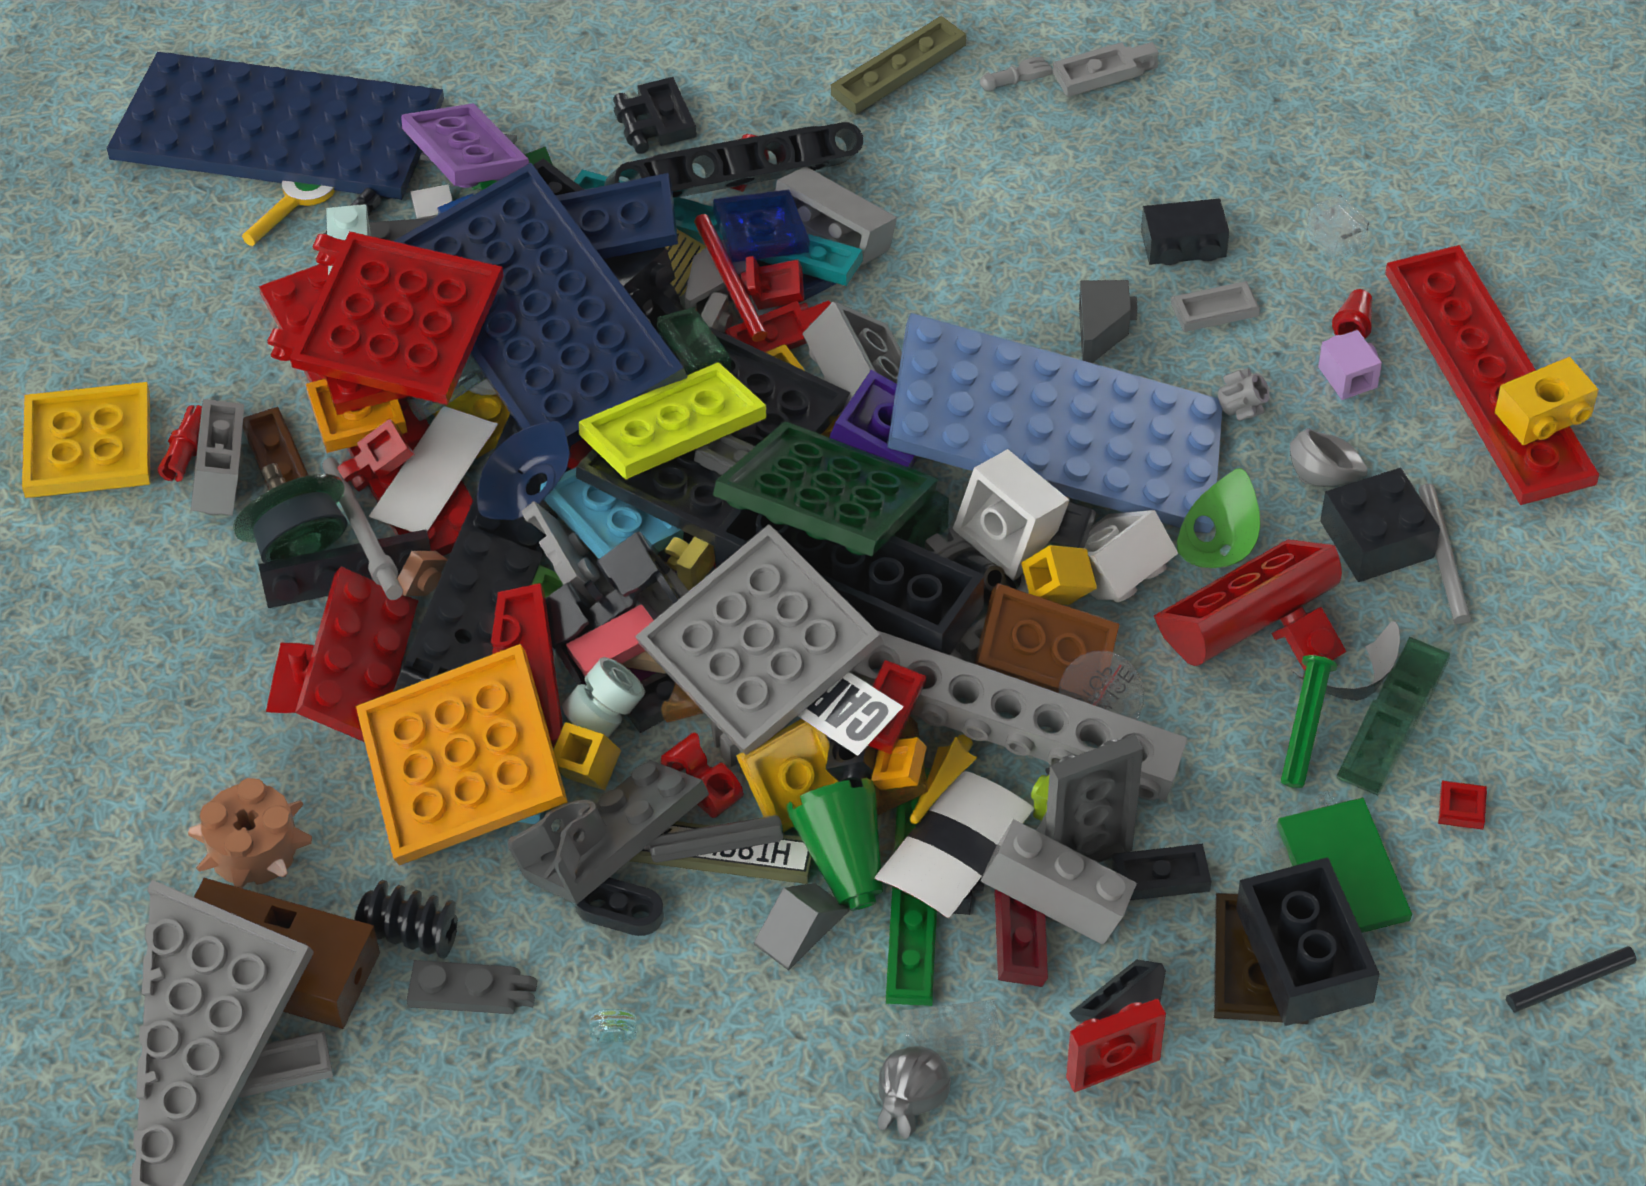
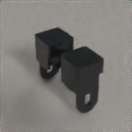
(630, 570)

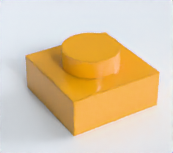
(901, 767)

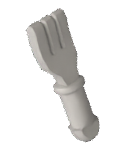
(1027, 70)

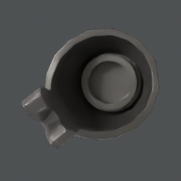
(911, 1084)

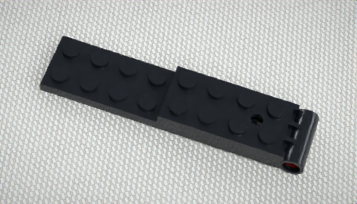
(484, 561)

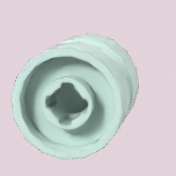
(608, 694)

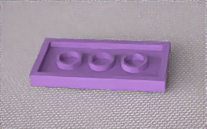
(464, 144)

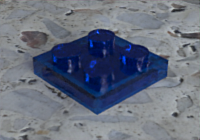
(761, 225)

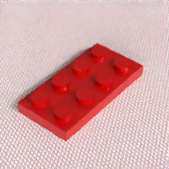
(355, 651)

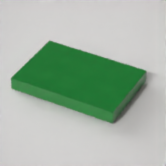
(1357, 855)

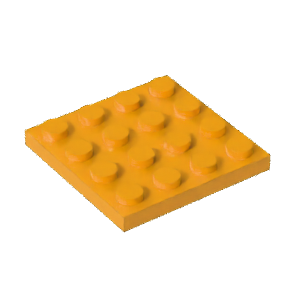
(460, 755)

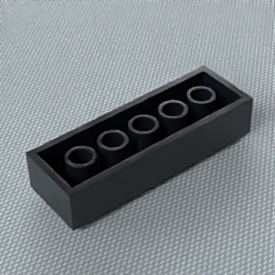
(895, 590)

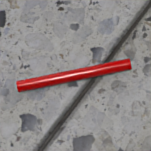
(730, 278)

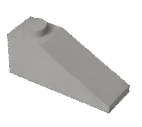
(217, 457)

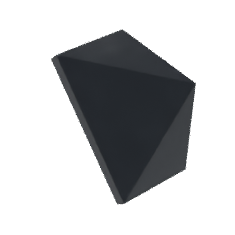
(1136, 983)

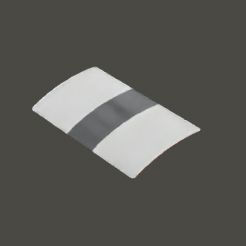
(954, 842)

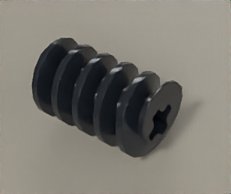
(409, 920)

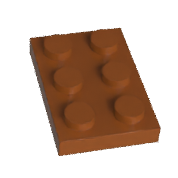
(1038, 637)

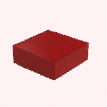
(1462, 805)

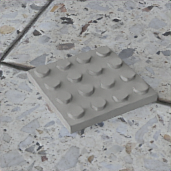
(759, 640)

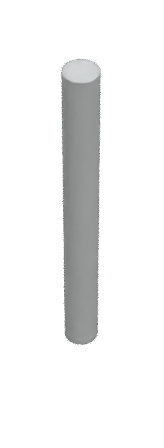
(1446, 559)

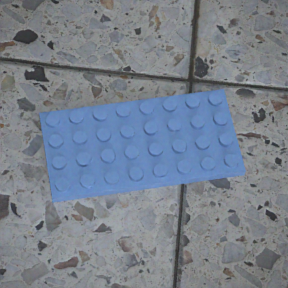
(1070, 420)

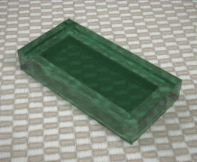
(692, 340)

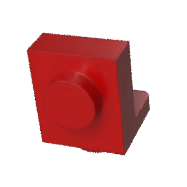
(774, 283)
(1310, 634)

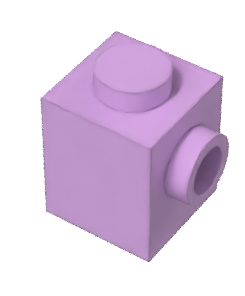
(1350, 364)

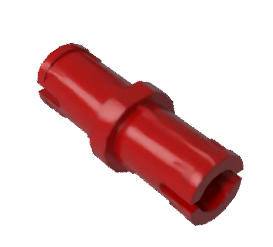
(182, 446)

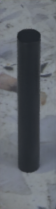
(1571, 979)

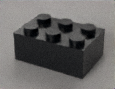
(1307, 941)

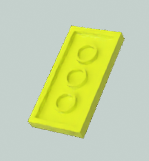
(672, 420)

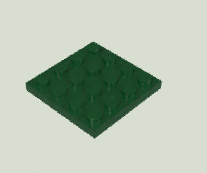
(826, 488)

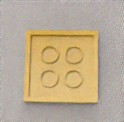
(86, 440)

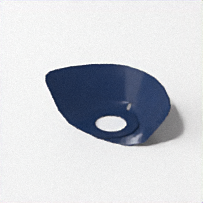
(532, 451)

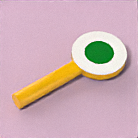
(295, 195)

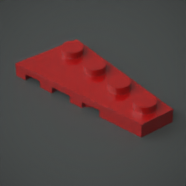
(523, 620)

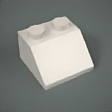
(1009, 512)
(1127, 551)

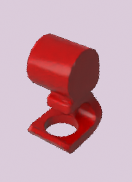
(719, 780)

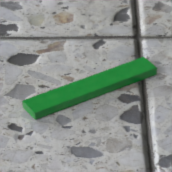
(911, 933)

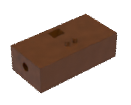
(341, 947)

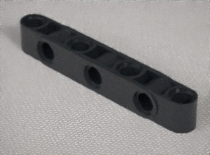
(744, 159)

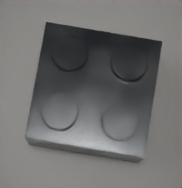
(1379, 524)

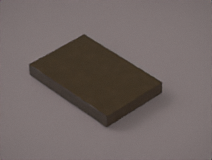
(1238, 979)

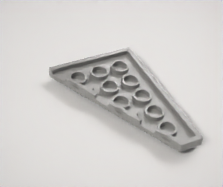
(208, 1012)

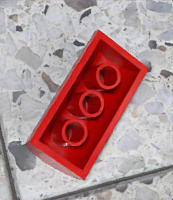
(1249, 599)

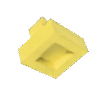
(690, 560)

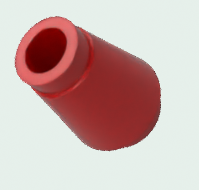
(1354, 314)

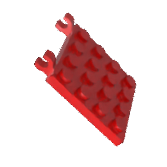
(392, 316)

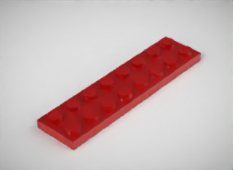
(1476, 358)

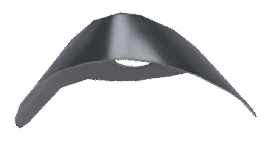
(1383, 655)

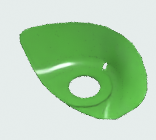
(1236, 518)

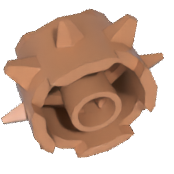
(249, 833)

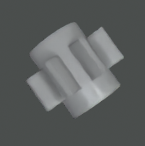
(1243, 394)

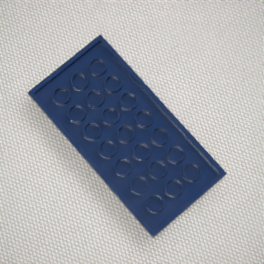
(273, 124)
(561, 324)

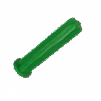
(1306, 719)

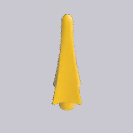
(947, 766)

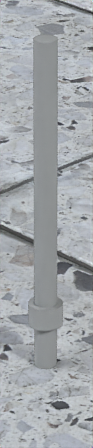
(380, 565)

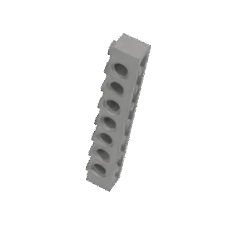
(1031, 709)

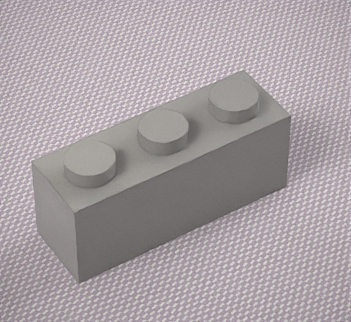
(839, 213)
(1058, 882)

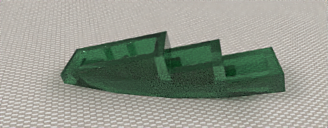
(1393, 716)

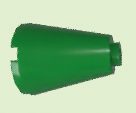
(843, 839)

